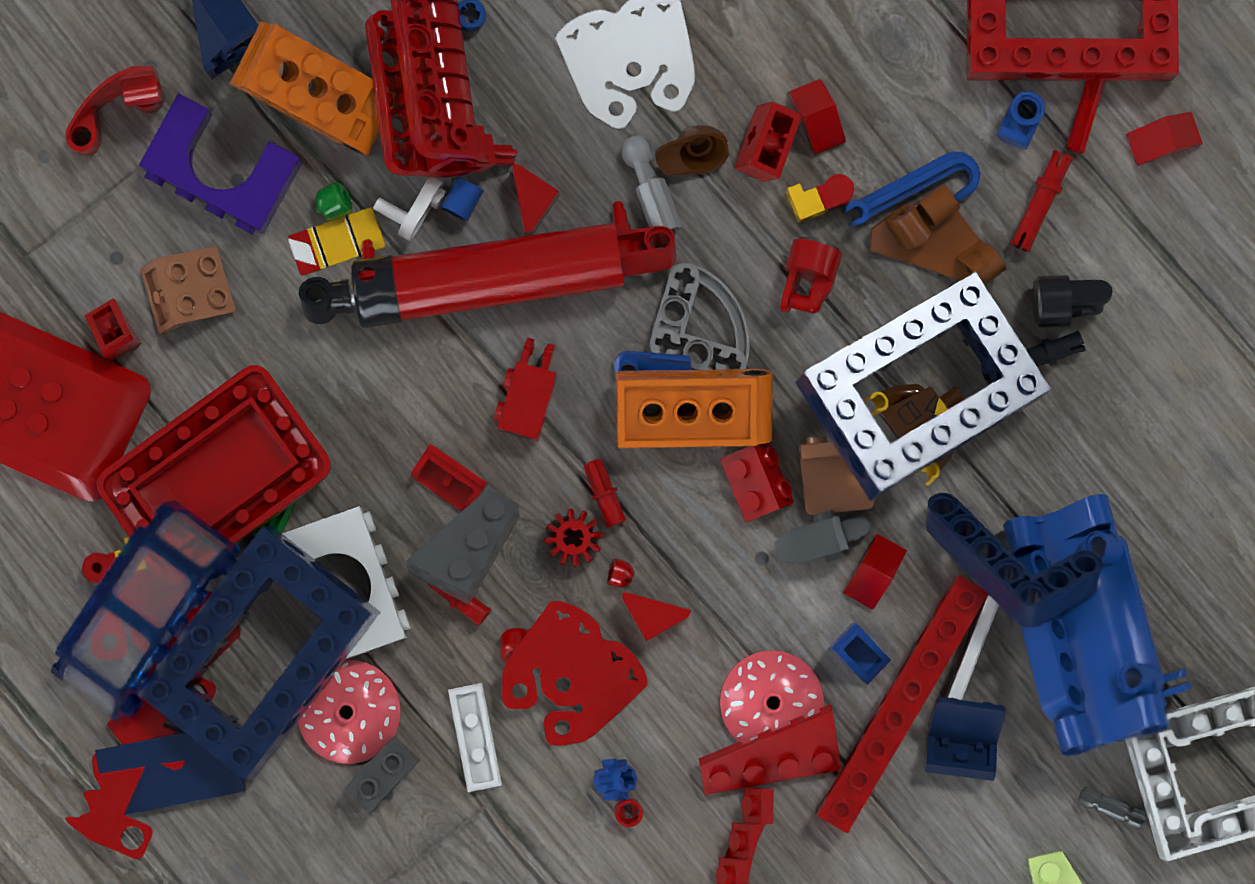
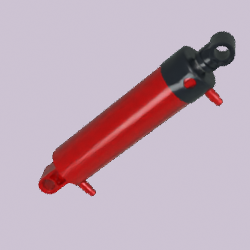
(490, 273)

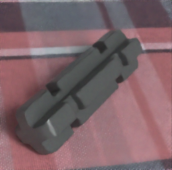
(1112, 807)

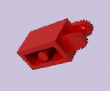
(527, 394)

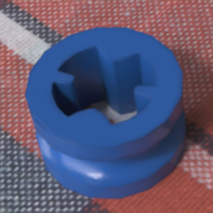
(480, 10)

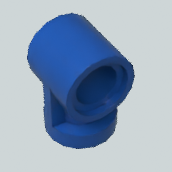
(1017, 130)

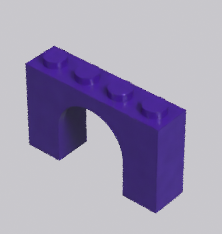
(249, 203)

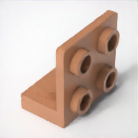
(187, 288)

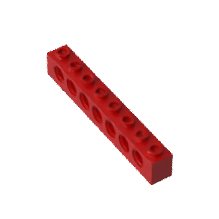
(901, 703)

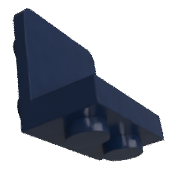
(964, 738)

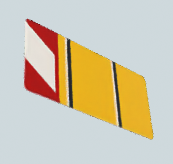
(335, 241)

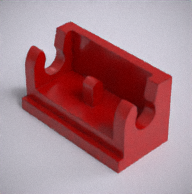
(448, 478)

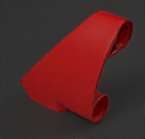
(139, 87)

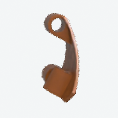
(936, 239)

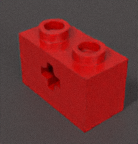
(768, 141)

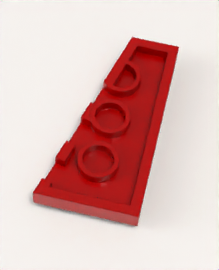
(788, 753)

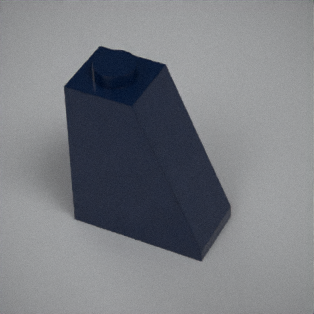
(223, 33)

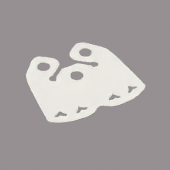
(623, 39)

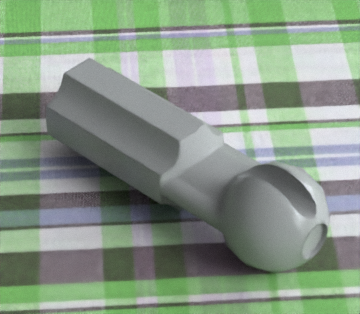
(652, 191)

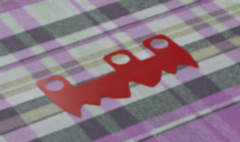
(108, 805)

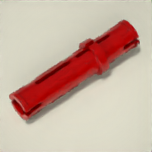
(1046, 189)

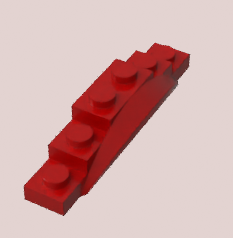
(758, 811)

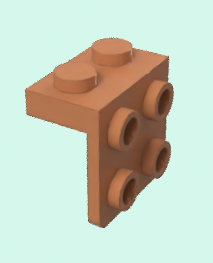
(828, 480)

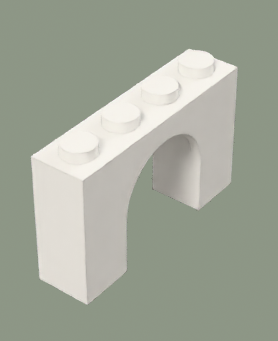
(351, 535)

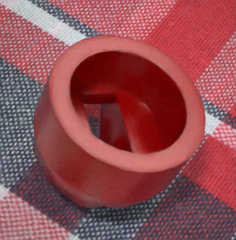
(620, 573)
(636, 812)

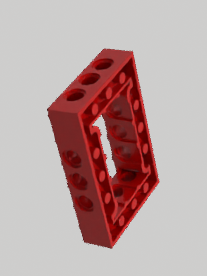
(1072, 59)

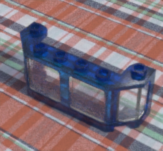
(142, 607)

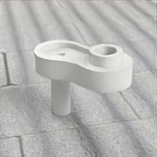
(429, 196)

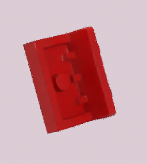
(757, 481)

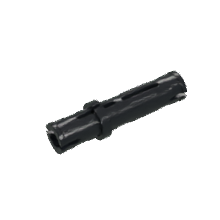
(1052, 350)

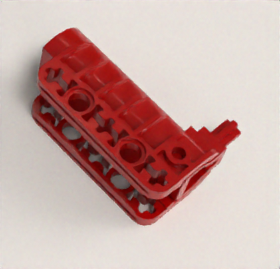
(430, 93)

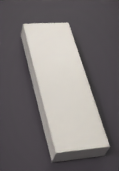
(475, 737)

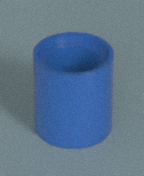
(461, 198)

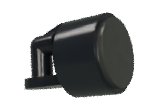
(1060, 299)

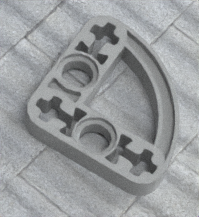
(676, 329)

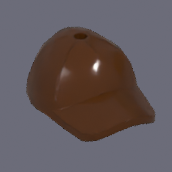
(682, 158)

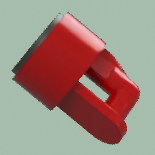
(814, 262)

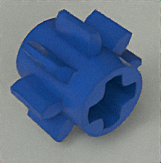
(615, 779)

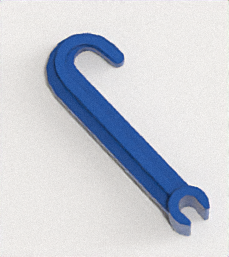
(915, 182)

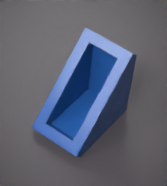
(859, 653)

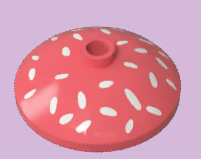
(764, 676)
(373, 719)

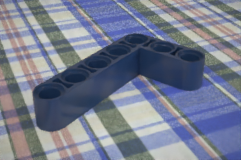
(1021, 595)

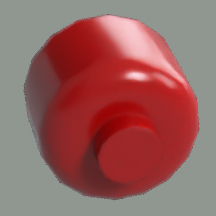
(509, 641)

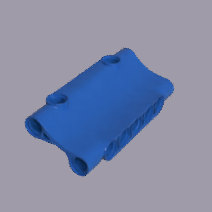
(1097, 650)

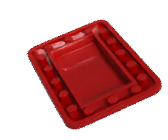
(63, 409)
(225, 459)

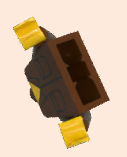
(911, 406)

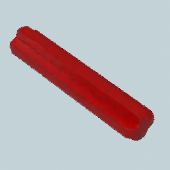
(1085, 115)

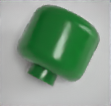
(333, 201)

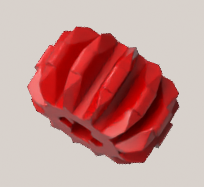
(575, 526)

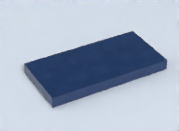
(161, 787)

